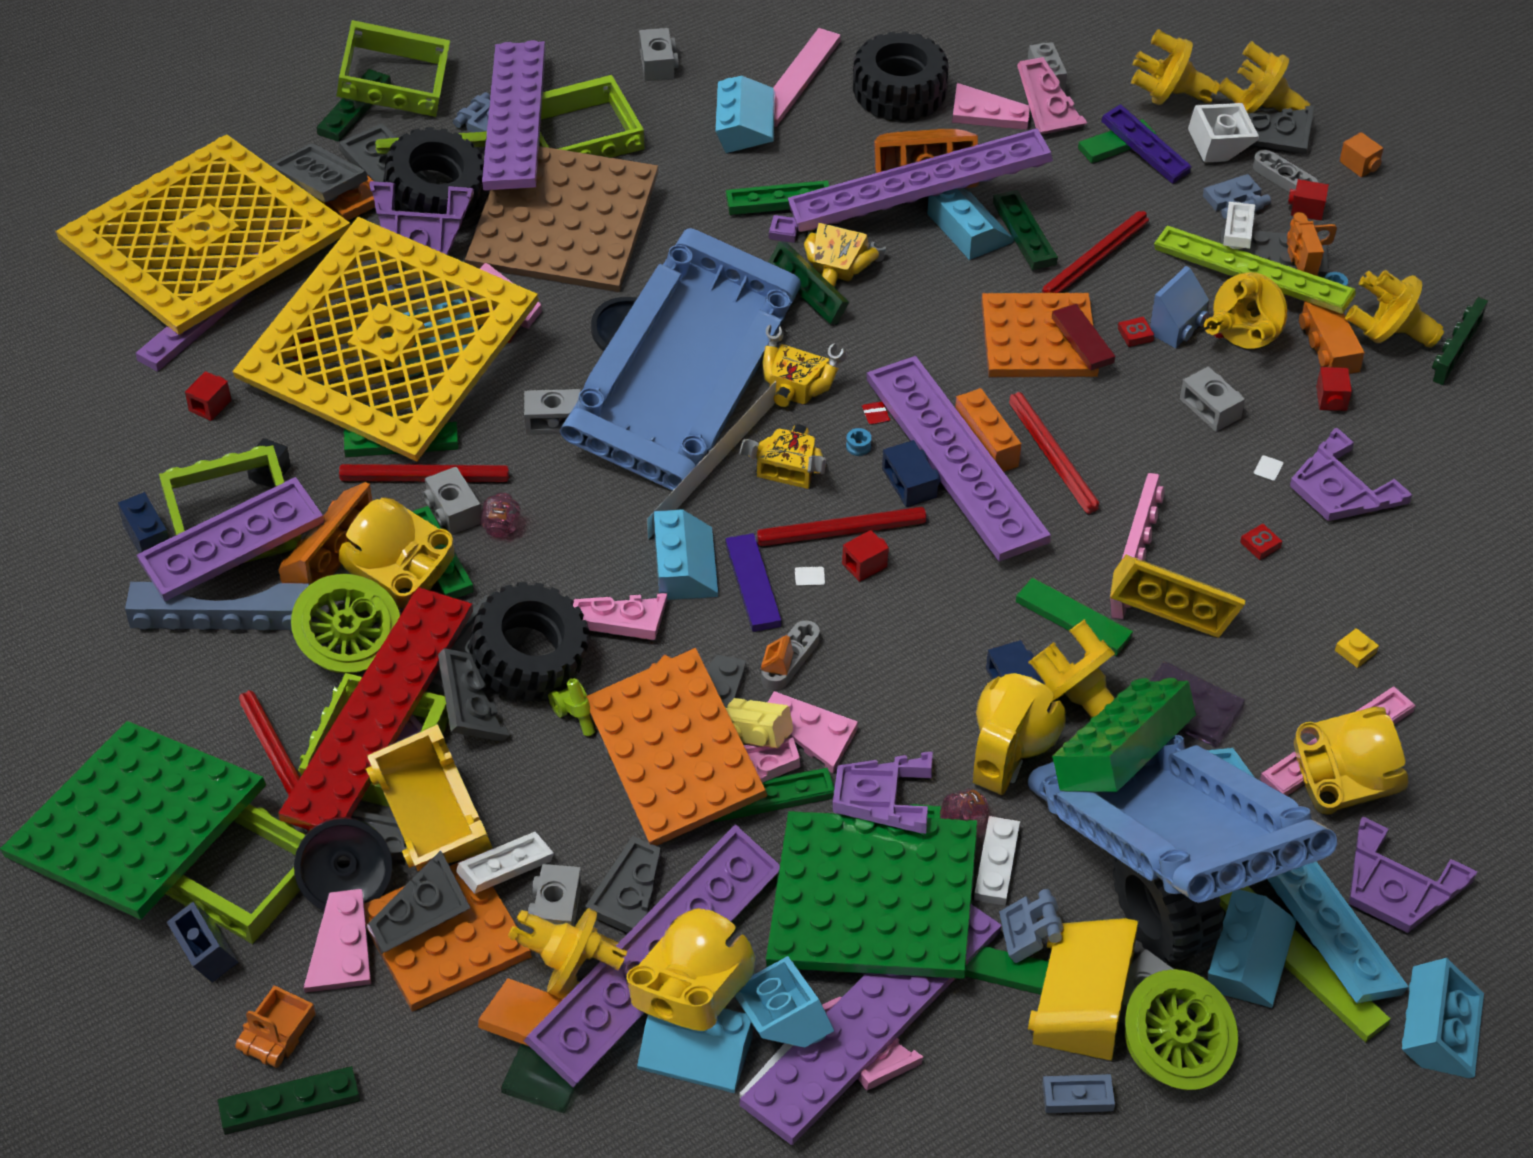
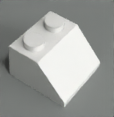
(1221, 131)

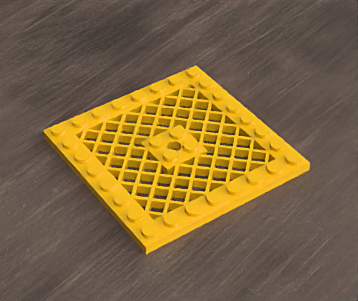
(180, 311)
(410, 432)

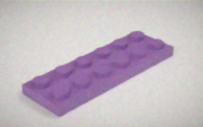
(230, 539)

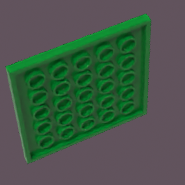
(133, 819)
(873, 896)

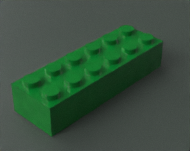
(1124, 736)

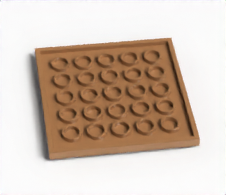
(571, 225)

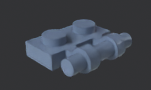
(475, 114)
(1238, 190)
(1021, 927)

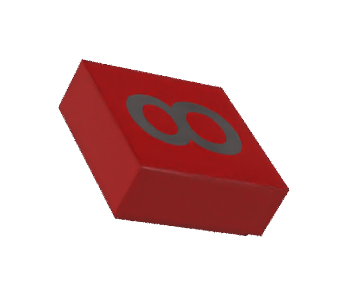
(1135, 331)
(1261, 541)

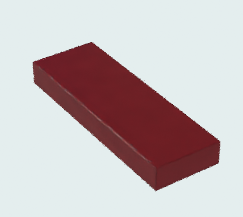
(1083, 337)

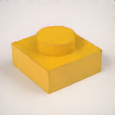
(1356, 648)

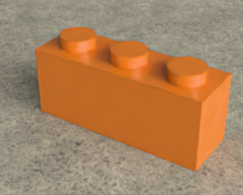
(1331, 338)
(990, 428)

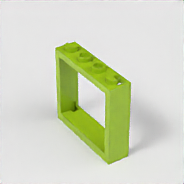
(396, 43)
(590, 94)
(227, 465)
(431, 707)
(230, 915)

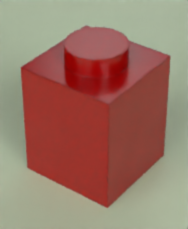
(1308, 199)
(1333, 389)
(208, 395)
(865, 555)

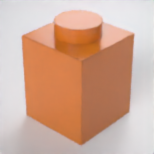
(1361, 154)

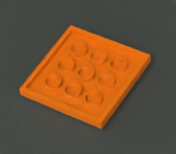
(1026, 340)
(454, 951)

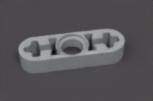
(1270, 165)
(804, 650)

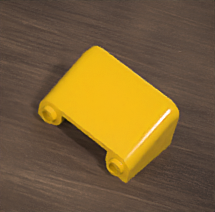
(428, 799)
(1085, 987)

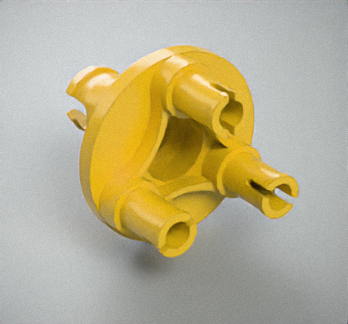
(1174, 73)
(1268, 84)
(1397, 310)
(1240, 317)
(1081, 681)
(566, 947)

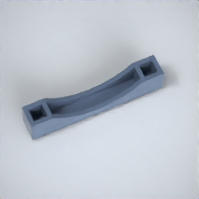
(260, 611)

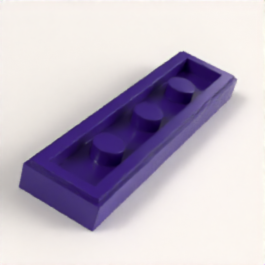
(1146, 143)
(753, 582)

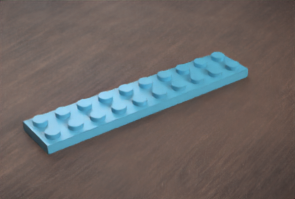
(1333, 925)

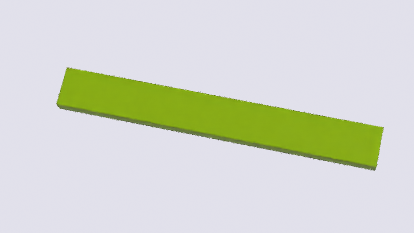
(1234, 262)
(1314, 972)

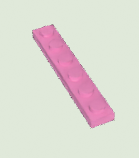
(1141, 530)

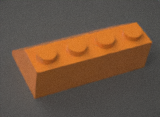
(319, 551)

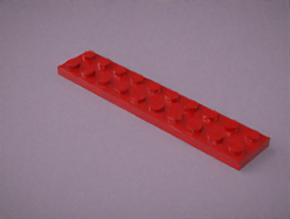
(376, 709)

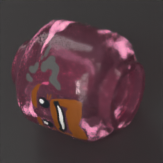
(500, 515)
(965, 806)

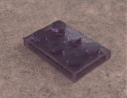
(1213, 706)

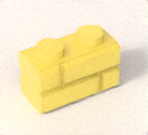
(760, 722)

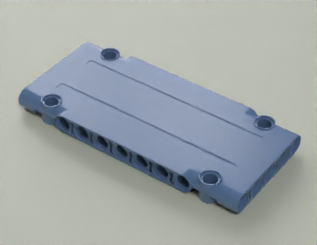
(681, 359)
(1192, 823)

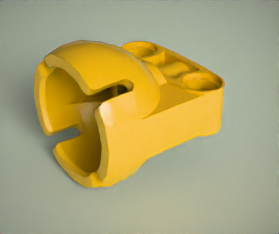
(396, 549)
(1013, 727)
(1351, 759)
(692, 971)

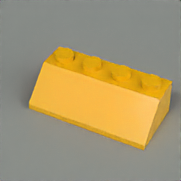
(1174, 596)

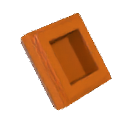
(778, 656)

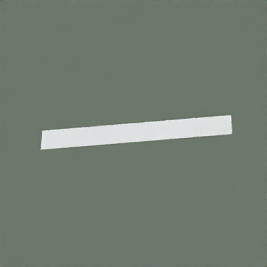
(715, 456)

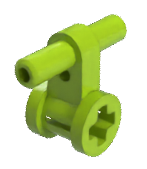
(575, 702)

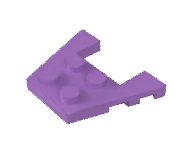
(429, 229)
(1336, 490)
(870, 791)
(1394, 890)

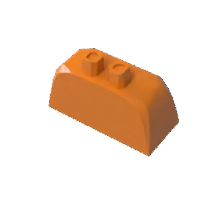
(913, 146)

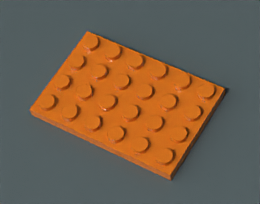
(675, 747)

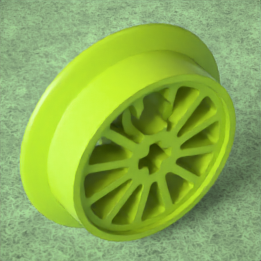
(365, 596)
(1211, 1011)

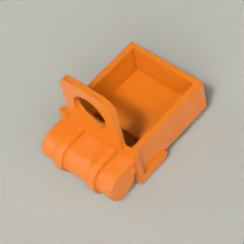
(1304, 243)
(275, 1027)

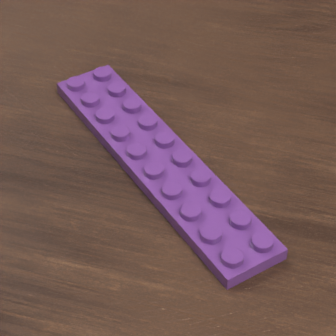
(514, 116)
(919, 180)
(960, 459)
(600, 1006)
(864, 1025)

